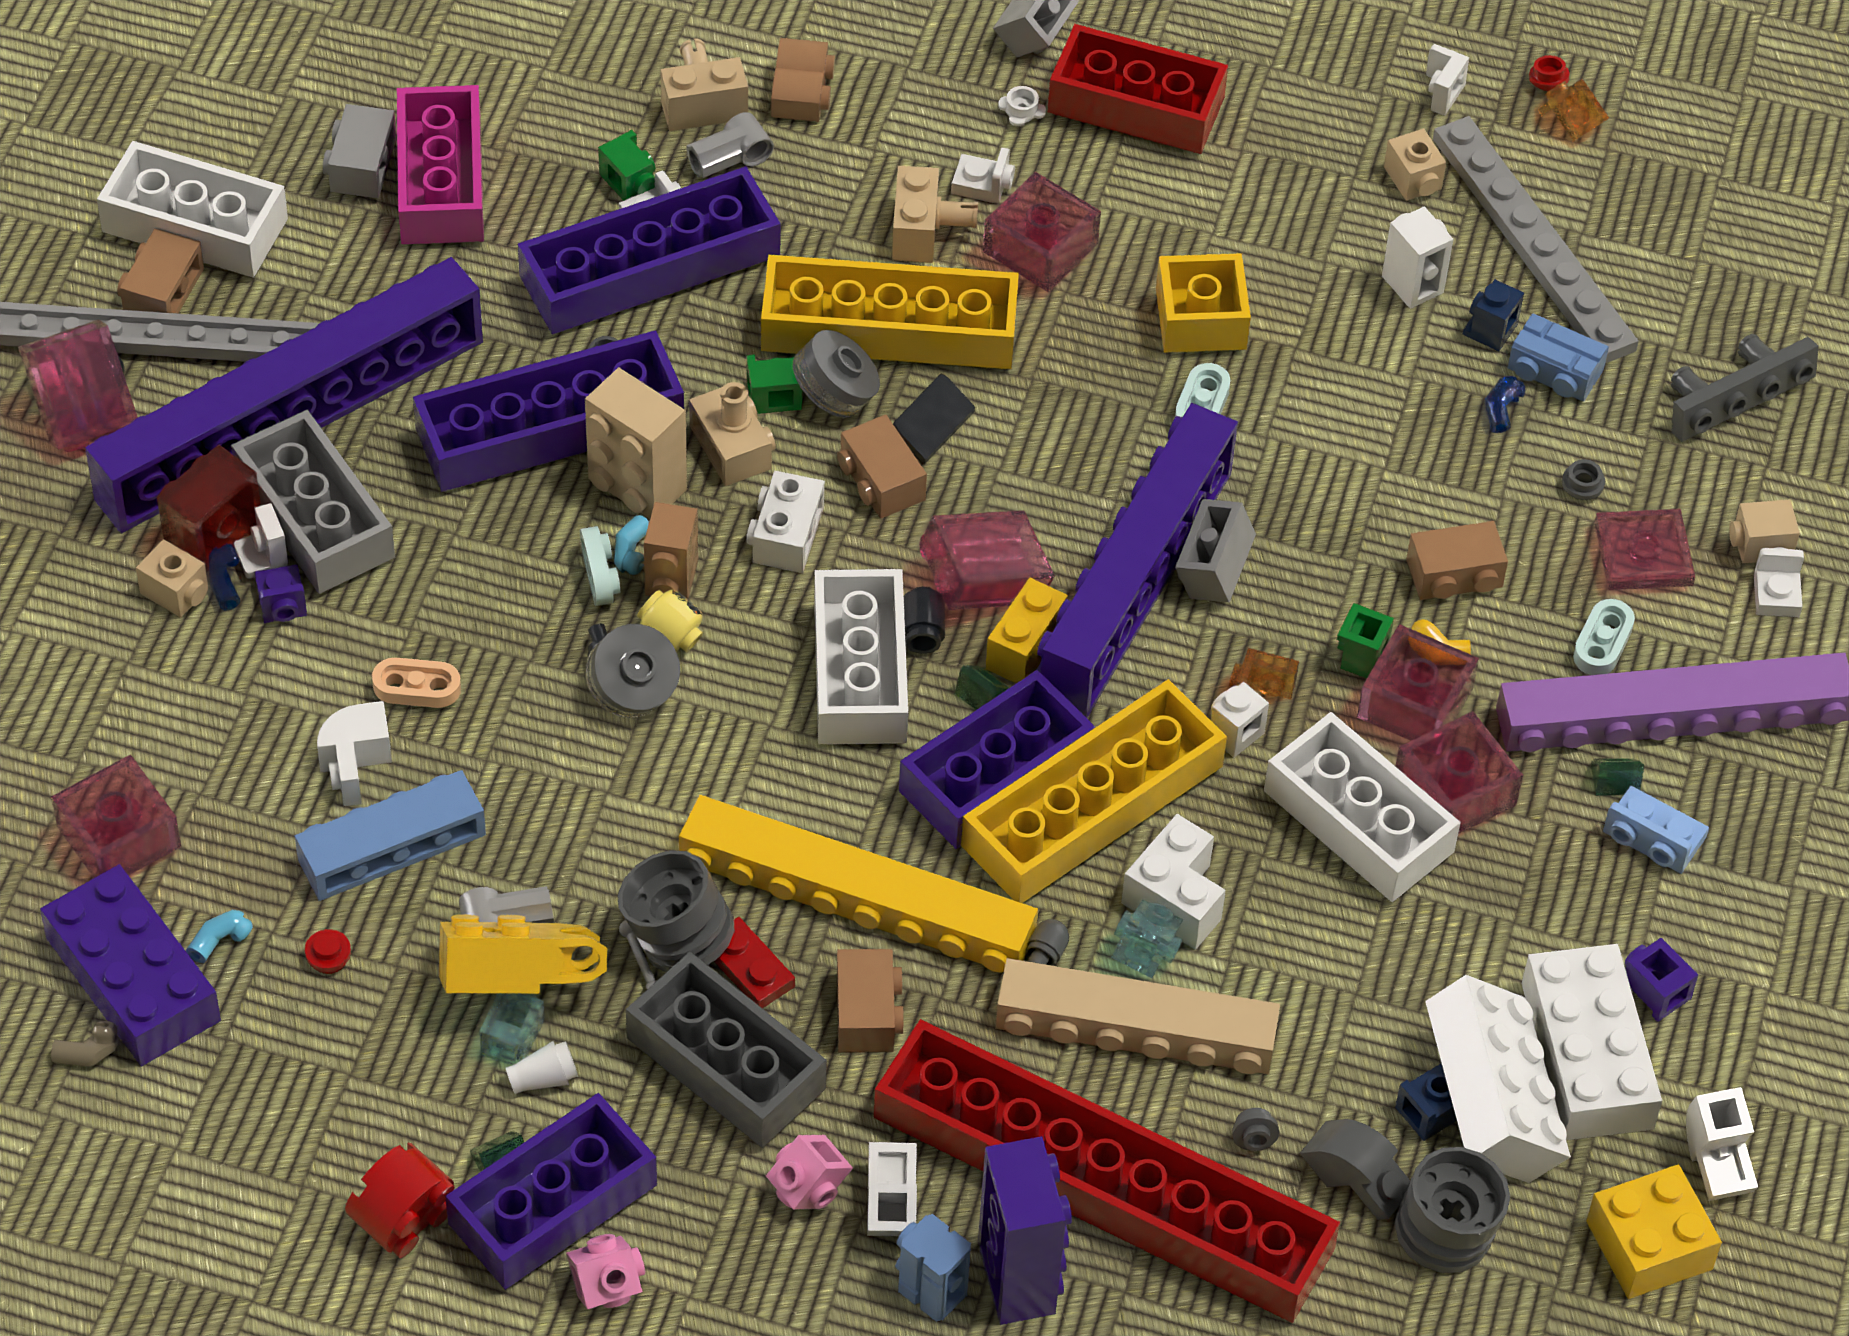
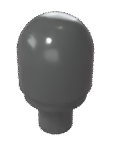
(1047, 942)

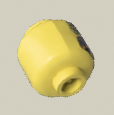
(673, 617)

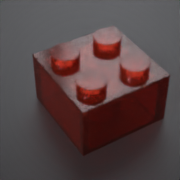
(209, 504)

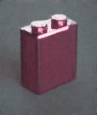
(78, 385)
(983, 557)

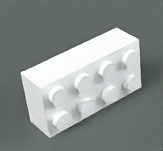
(221, 208)
(860, 656)
(1361, 806)
(1592, 1041)
(1498, 1077)

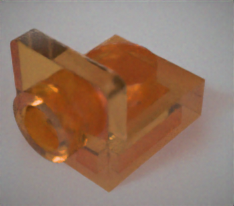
(1575, 108)
(1266, 673)

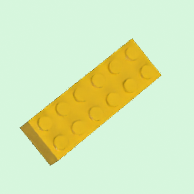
(892, 310)
(1093, 791)

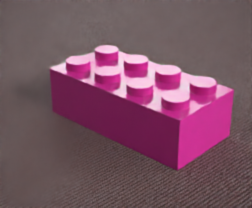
(439, 164)

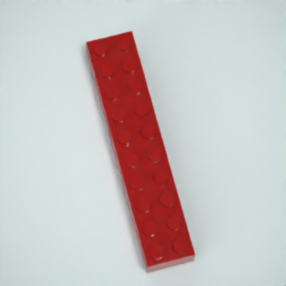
(1112, 1170)

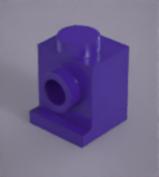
(1660, 978)

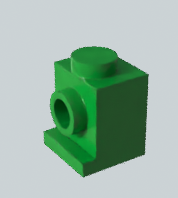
(626, 166)
(773, 385)
(1363, 639)

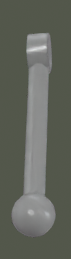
(626, 931)

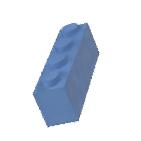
(390, 834)

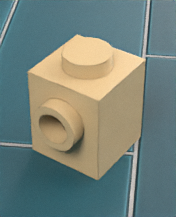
(1415, 164)
(1763, 526)
(172, 578)

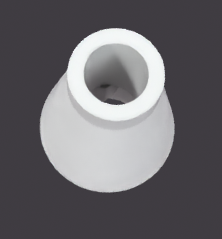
(543, 1069)

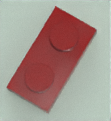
(754, 967)

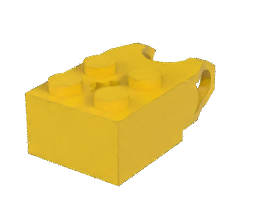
(514, 955)

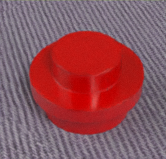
(1548, 72)
(327, 951)

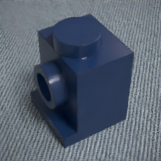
(1494, 315)
(1423, 1106)

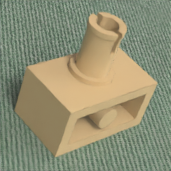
(702, 90)
(921, 212)
(731, 433)

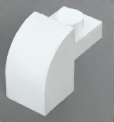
(352, 740)
(1716, 1138)
(891, 1188)

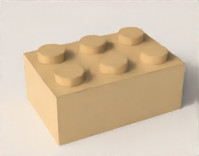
(635, 443)

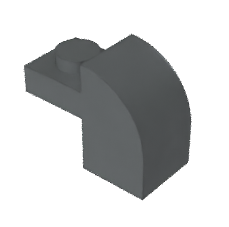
(1358, 1156)

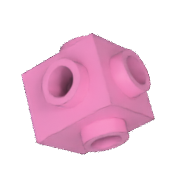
(808, 1172)
(606, 1271)

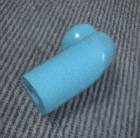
(625, 544)
(214, 930)

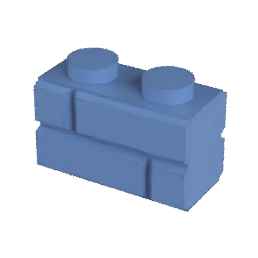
(1557, 357)
(933, 1266)

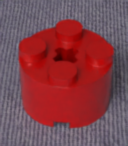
(401, 1199)

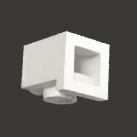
(1239, 709)

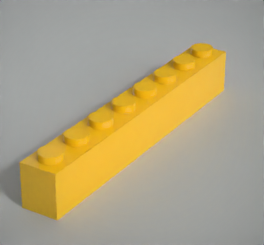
(858, 884)

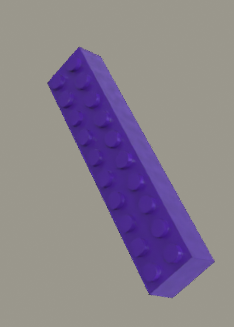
(321, 371)

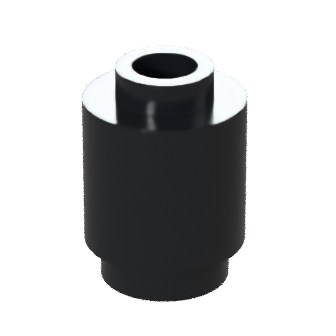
(924, 620)

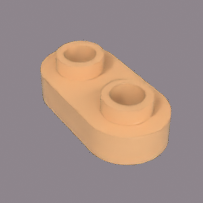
(417, 682)

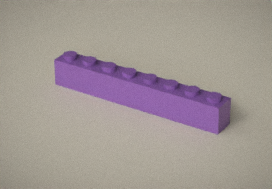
(1674, 702)

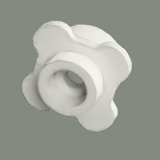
(1022, 105)

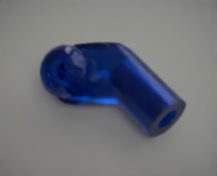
(1496, 402)
(219, 578)

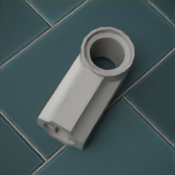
(740, 141)
(488, 904)

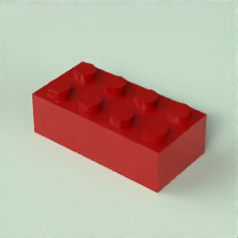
(1137, 88)

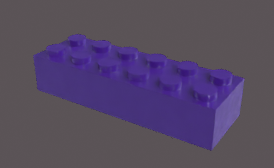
(649, 250)
(529, 411)

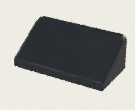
(933, 417)

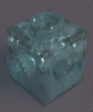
(1147, 938)

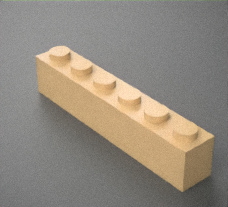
(1137, 1016)

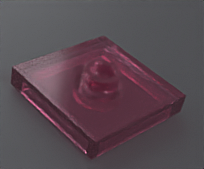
(1644, 549)

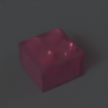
(1041, 231)
(1416, 685)
(1462, 770)
(116, 819)

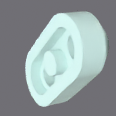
(1196, 388)
(595, 552)
(1601, 640)

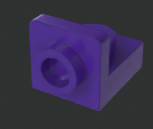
(281, 594)

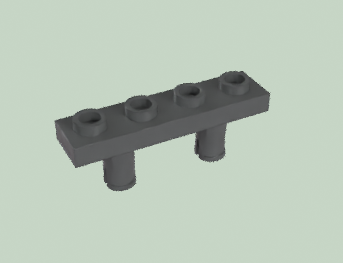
(1730, 396)

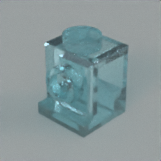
(511, 1027)

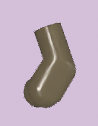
(89, 1052)

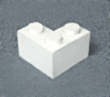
(1172, 876)

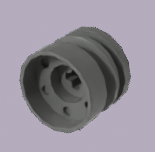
(675, 909)
(1452, 1209)

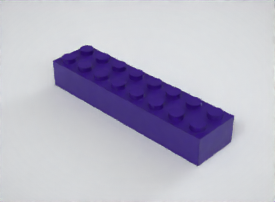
(1137, 557)

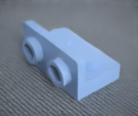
(1655, 829)

